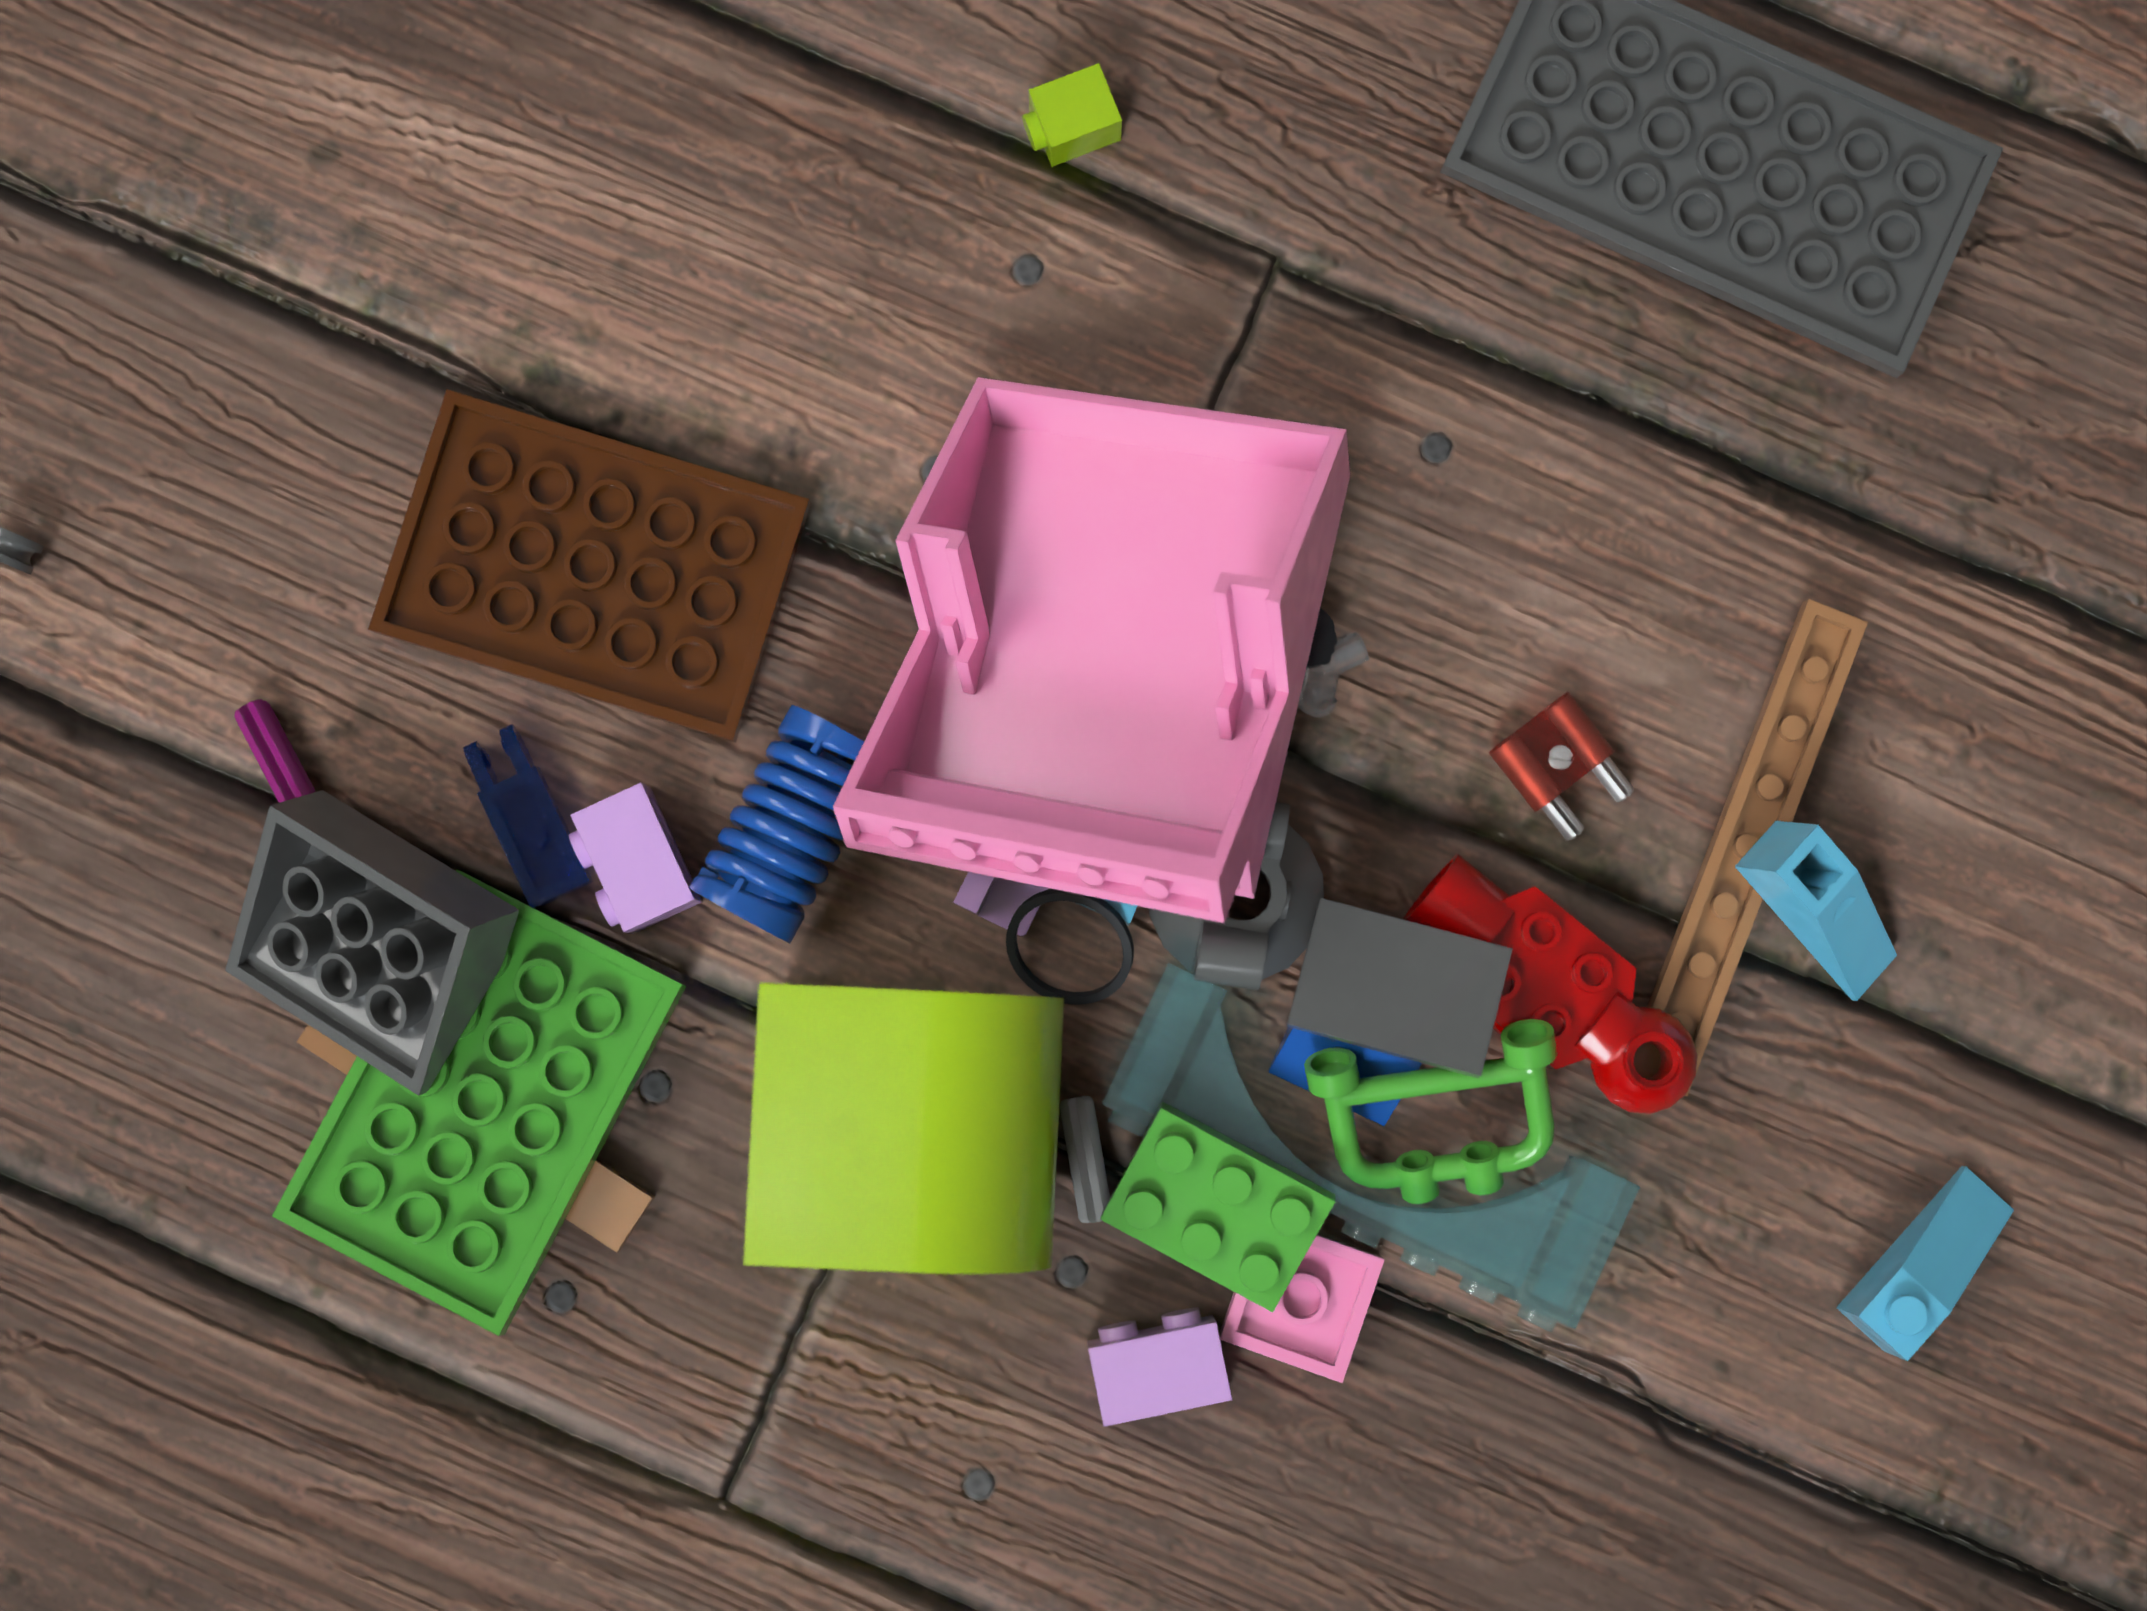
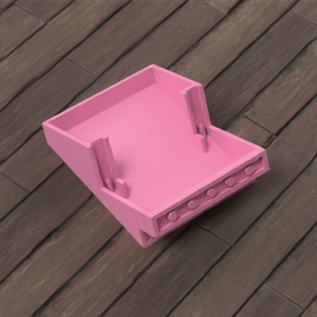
(1102, 646)

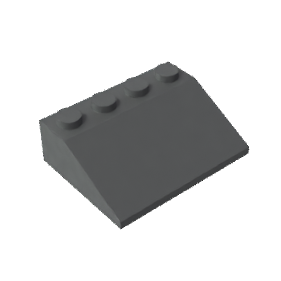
(367, 937)

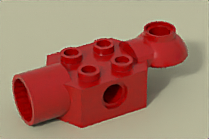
(1567, 979)

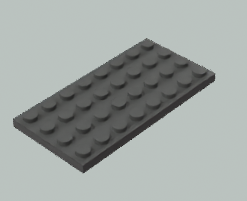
(1727, 167)

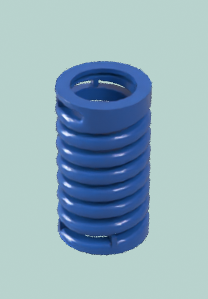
(782, 827)

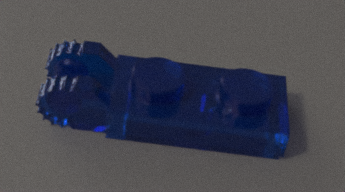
(527, 823)

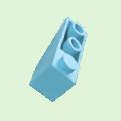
(1820, 902)

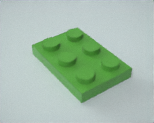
(1218, 1207)

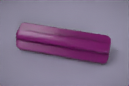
(273, 750)

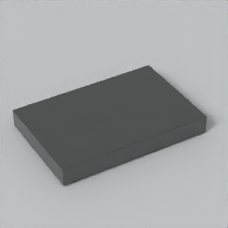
(1399, 988)

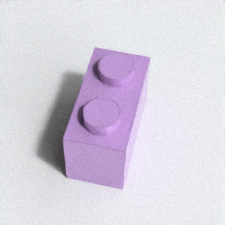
(634, 859)
(1158, 1367)

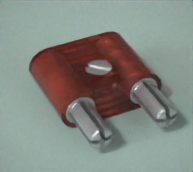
(1554, 754)

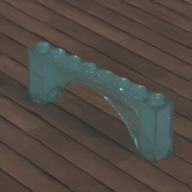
(1529, 1246)

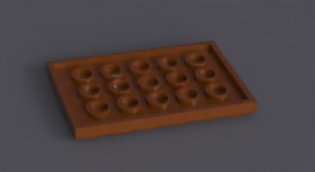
(590, 565)

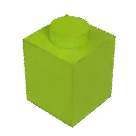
(1072, 115)

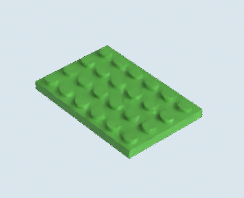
(482, 1169)

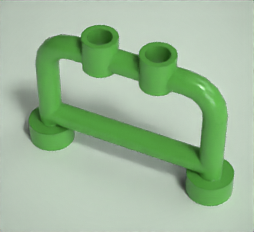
(1527, 1051)

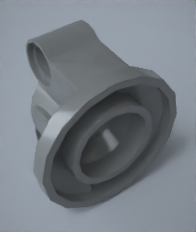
(1256, 948)

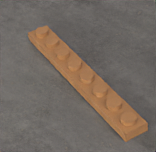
(1763, 792)

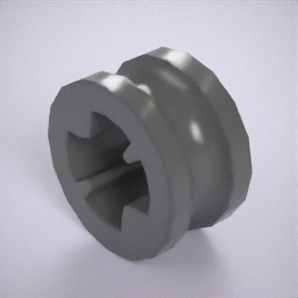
(17, 550)

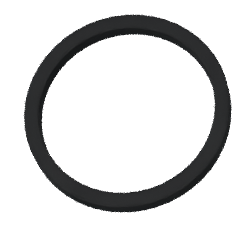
(1046, 990)

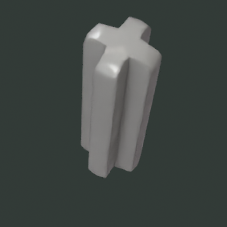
(1085, 1157)

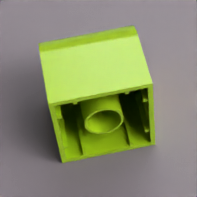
(903, 1130)

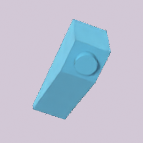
(1927, 1266)

